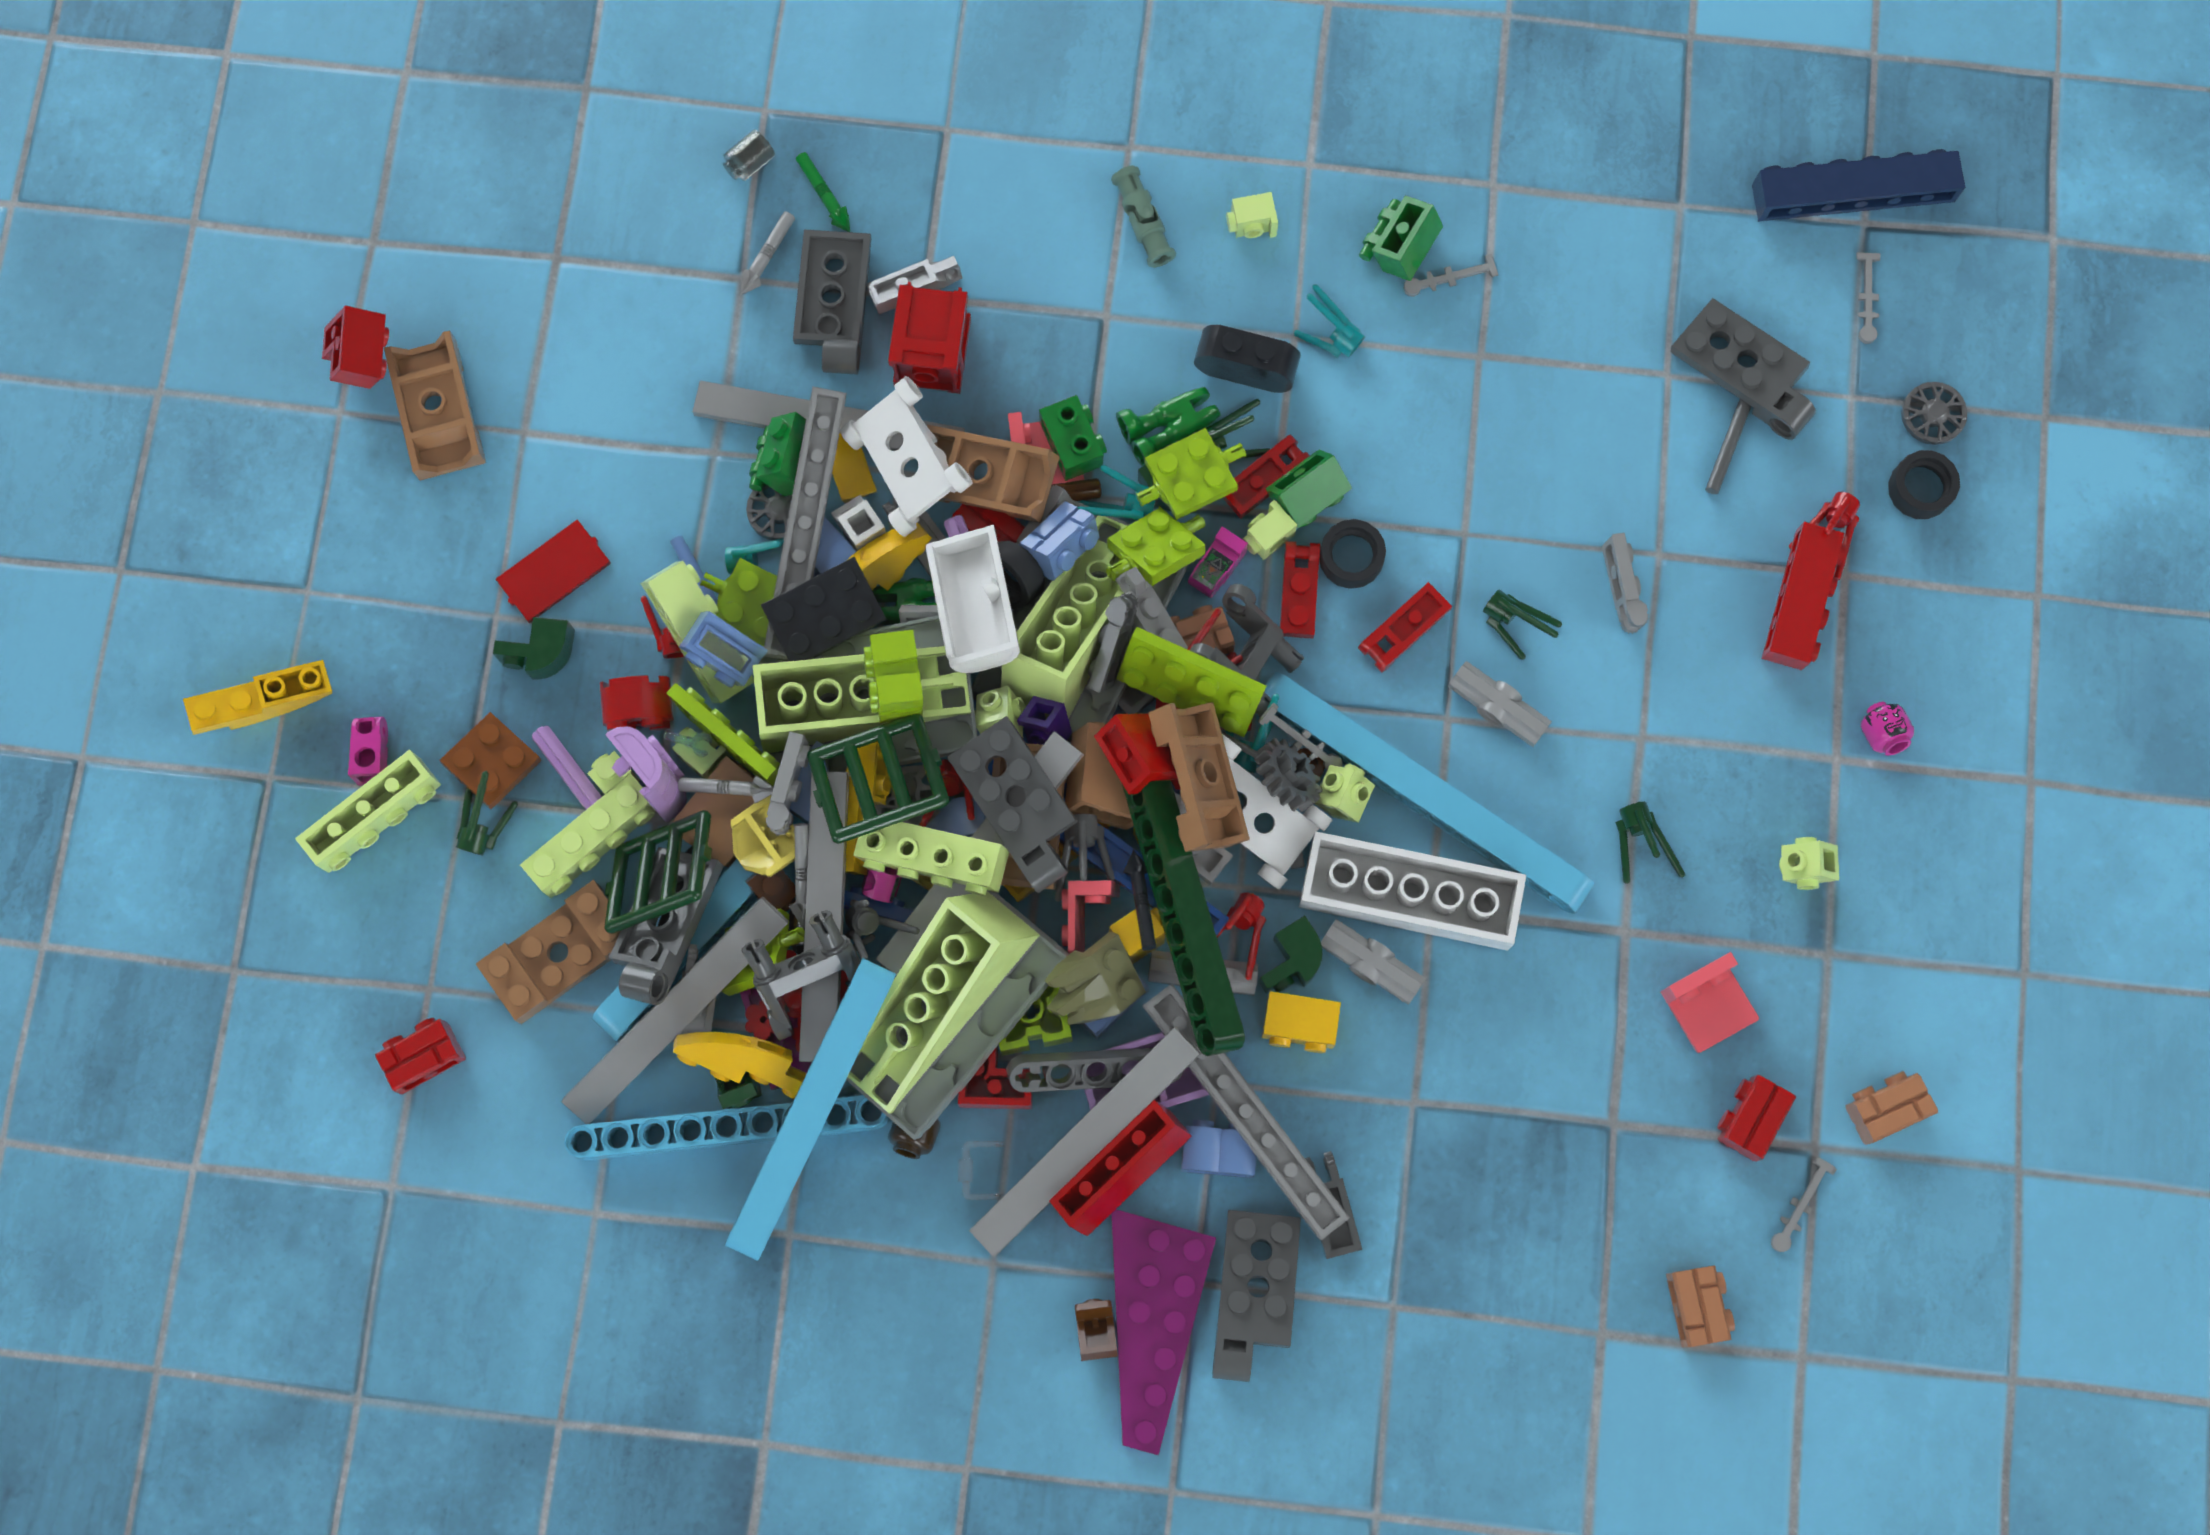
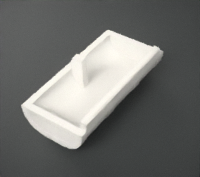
(973, 601)

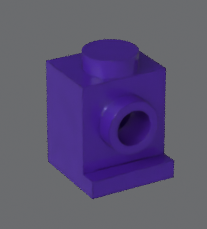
(1039, 728)

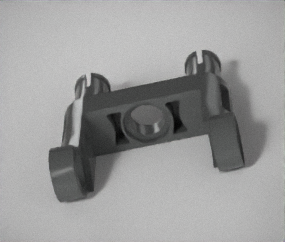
(1264, 640)
(800, 970)

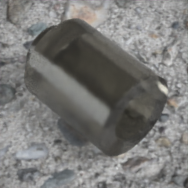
(748, 156)

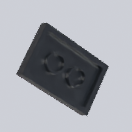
(824, 611)

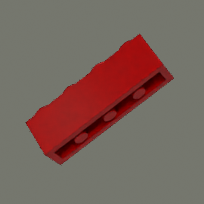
(1803, 596)
(1120, 1168)

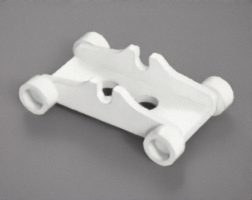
(933, 477)
(1290, 828)

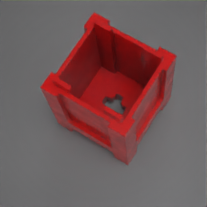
(930, 337)

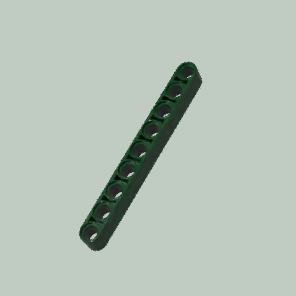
(1186, 920)

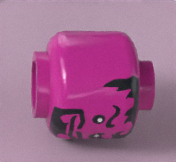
(1887, 728)

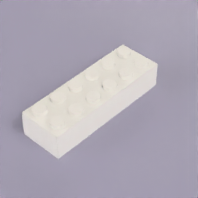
(1412, 891)

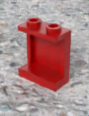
(1134, 752)

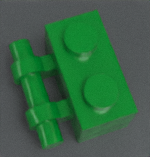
(1402, 236)
(778, 454)

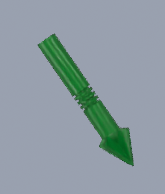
(839, 214)

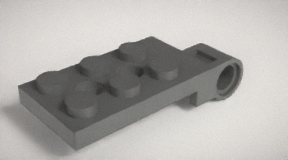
(836, 324)
(1764, 385)
(1023, 828)
(656, 952)
(1247, 1318)

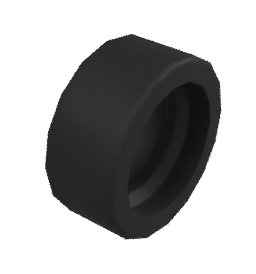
(1941, 467)
(1359, 529)
(1025, 570)

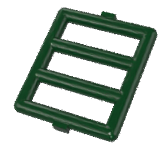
(849, 747)
(669, 898)

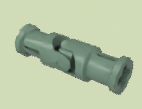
(1143, 216)

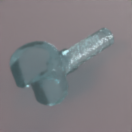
(689, 741)

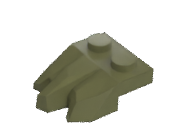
(1095, 982)

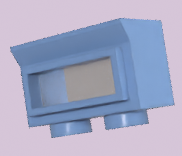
(722, 649)

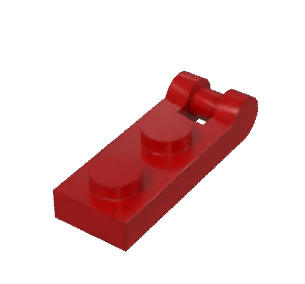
(1261, 474)
(1299, 590)
(1406, 626)

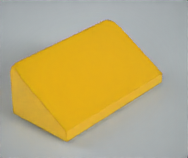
(851, 472)

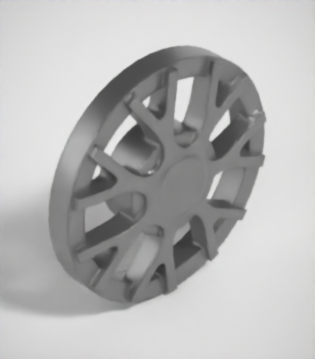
(1934, 413)
(776, 510)

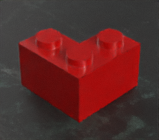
(355, 347)
(992, 1088)

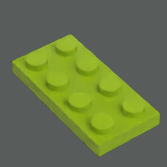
(1190, 680)
(716, 725)

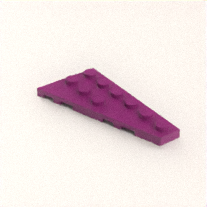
(1157, 1298)

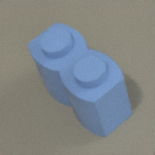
(1217, 1151)

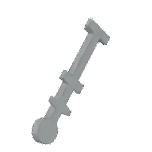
(1414, 286)
(1868, 332)
(1301, 739)
(1781, 1241)

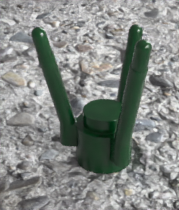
(1217, 432)
(1504, 609)
(1639, 822)
(473, 836)

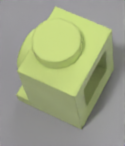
(1253, 216)
(1269, 531)
(701, 765)
(603, 773)

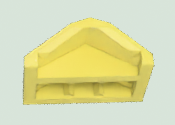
(757, 846)

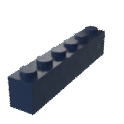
(1858, 185)

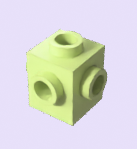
(996, 705)
(1345, 792)
(1809, 863)

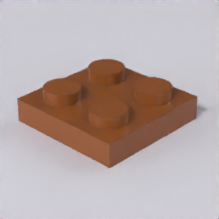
(490, 749)

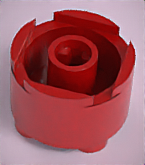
(636, 702)

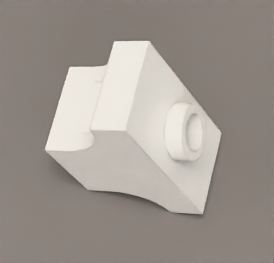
(858, 522)

